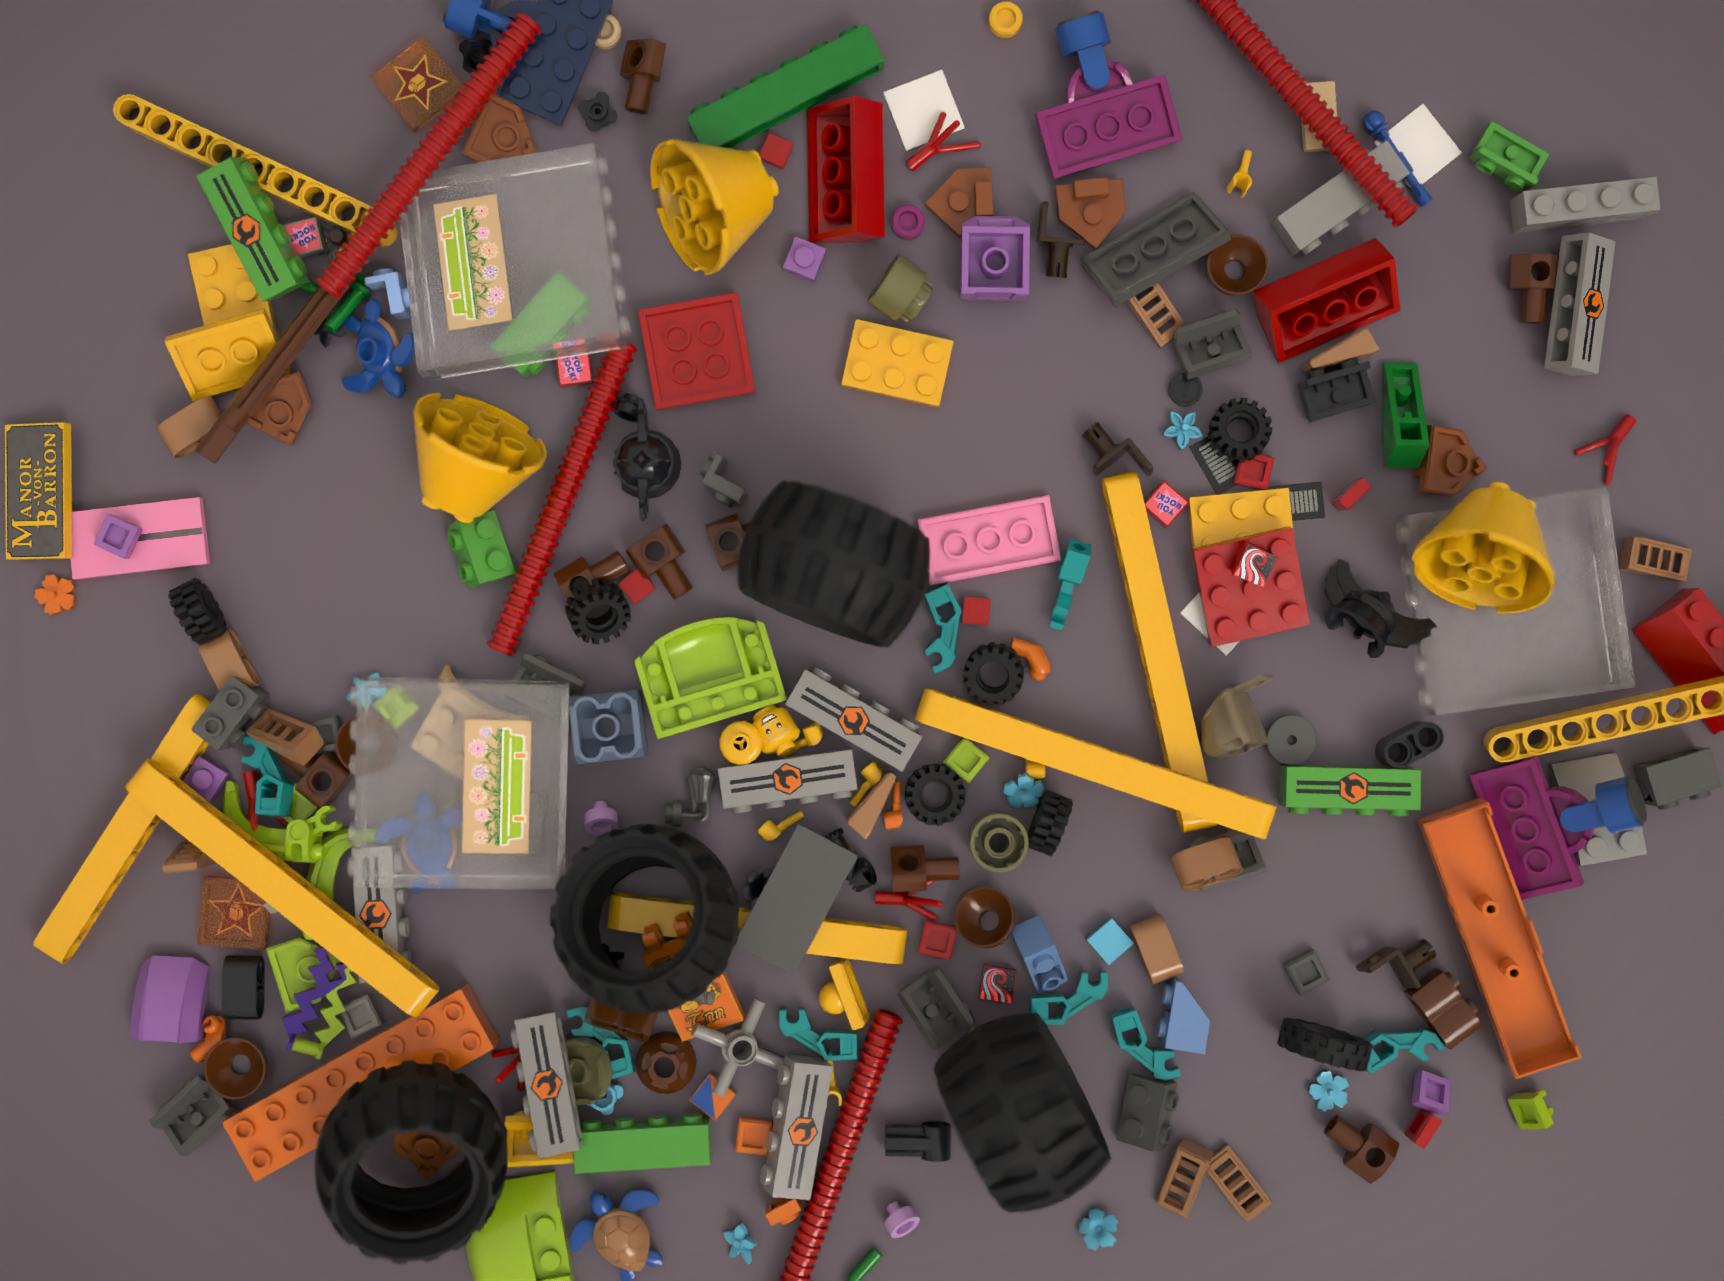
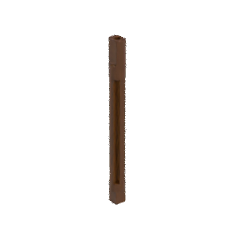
(267, 374)

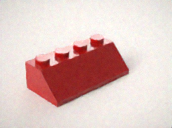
(846, 171)
(1328, 299)
(1687, 643)

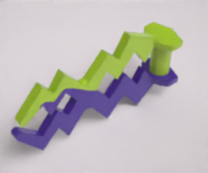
(294, 1022)

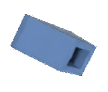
(1039, 954)
(1184, 1022)

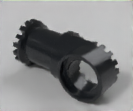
(862, 873)

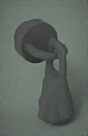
(700, 786)

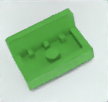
(1508, 157)
(480, 550)

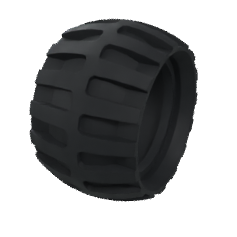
(834, 563)
(581, 903)
(1021, 1113)
(414, 1220)

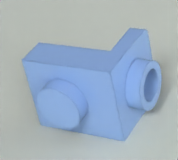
(396, 291)

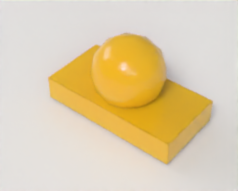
(844, 994)

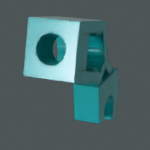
(1070, 573)
(946, 642)
(273, 774)
(1084, 995)
(802, 1031)
(1411, 1040)
(1152, 1059)
(619, 1067)

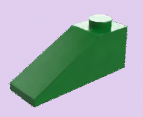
(1403, 416)

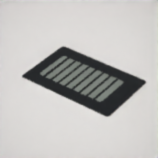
(1216, 469)
(1305, 500)

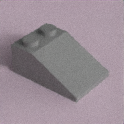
(1582, 776)

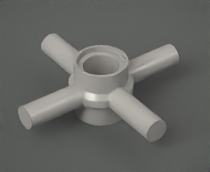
(730, 1038)

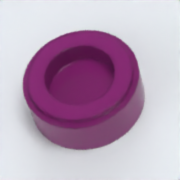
(907, 222)

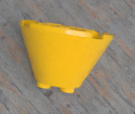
(710, 200)
(471, 454)
(1487, 553)

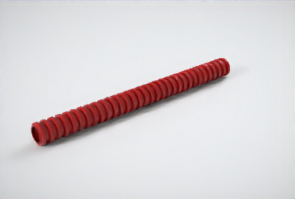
(1310, 109)
(429, 154)
(561, 499)
(841, 1147)

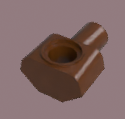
(643, 67)
(1533, 290)
(717, 530)
(608, 568)
(665, 568)
(311, 773)
(921, 868)
(1357, 1145)

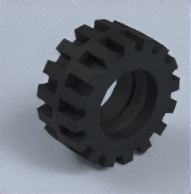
(978, 688)

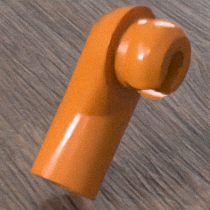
(1036, 658)
(214, 1033)

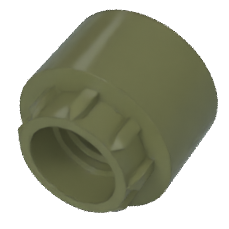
(901, 290)
(1011, 854)

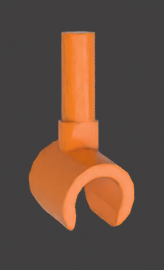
(894, 819)

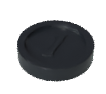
(1185, 391)

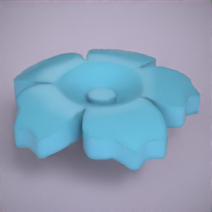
(1023, 792)
(1329, 1090)
(1098, 1229)

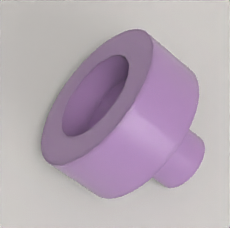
(600, 819)
(901, 1220)

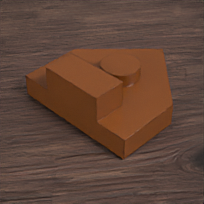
(498, 132)
(963, 196)
(1091, 207)
(283, 408)
(1447, 462)
(425, 1151)

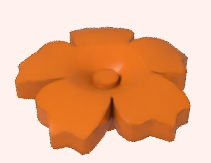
(56, 594)

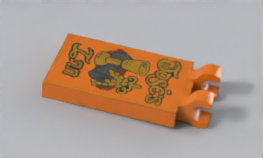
(715, 1007)

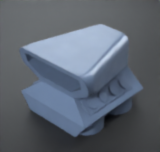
(608, 726)

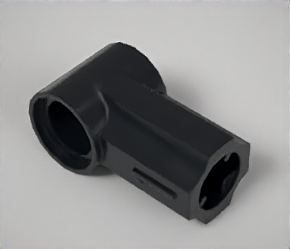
(928, 1141)

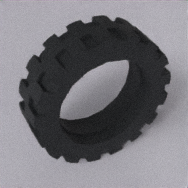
(1324, 1044)

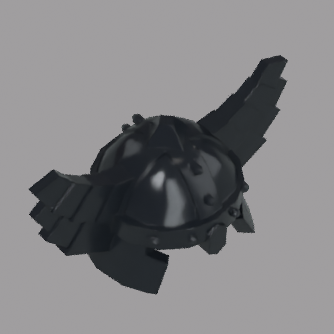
(646, 463)
(1370, 613)

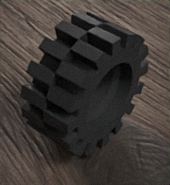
(1248, 412)
(593, 596)
(197, 611)
(941, 814)
(1049, 822)

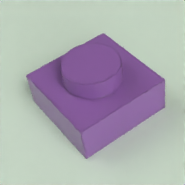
(804, 259)
(118, 536)
(206, 778)
(1431, 1092)

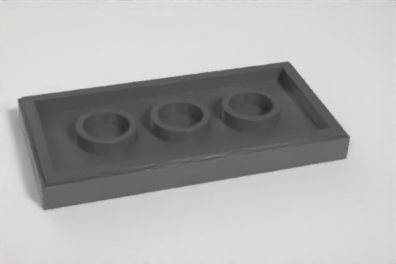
(1155, 249)
(796, 899)

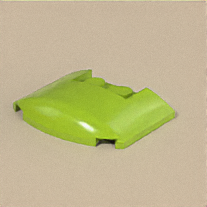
(708, 674)
(523, 1235)

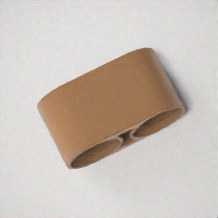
(189, 426)
(228, 658)
(1206, 864)
(1156, 949)

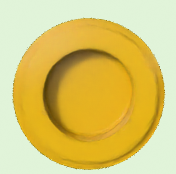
(1005, 19)

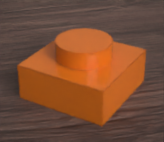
(783, 1210)

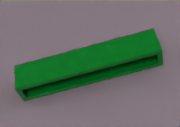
(788, 90)

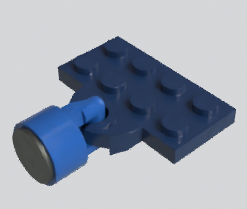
(555, 63)

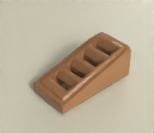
(1144, 317)
(1355, 346)
(1631, 552)
(288, 737)
(866, 813)
(186, 858)
(1194, 1158)
(1254, 1206)

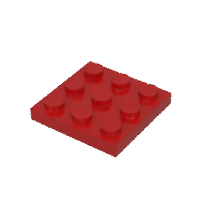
(696, 351)
(1241, 609)

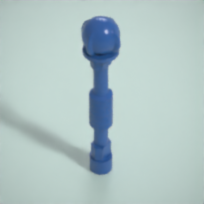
(1374, 123)

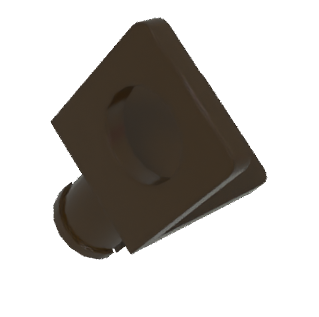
(1058, 246)
(1112, 452)
(1402, 964)

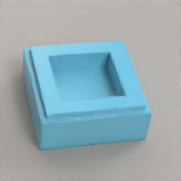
(1109, 941)

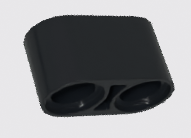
(1409, 744)
(243, 987)

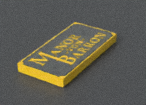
(38, 491)

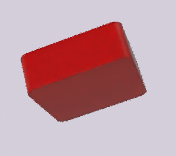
(776, 151)
(636, 587)
(975, 611)

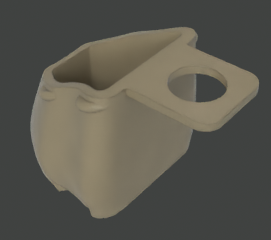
(1232, 723)

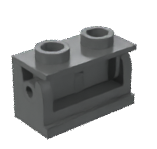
(1678, 776)

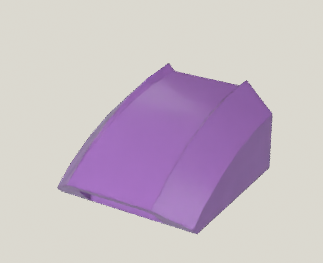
(995, 259)
(170, 1000)

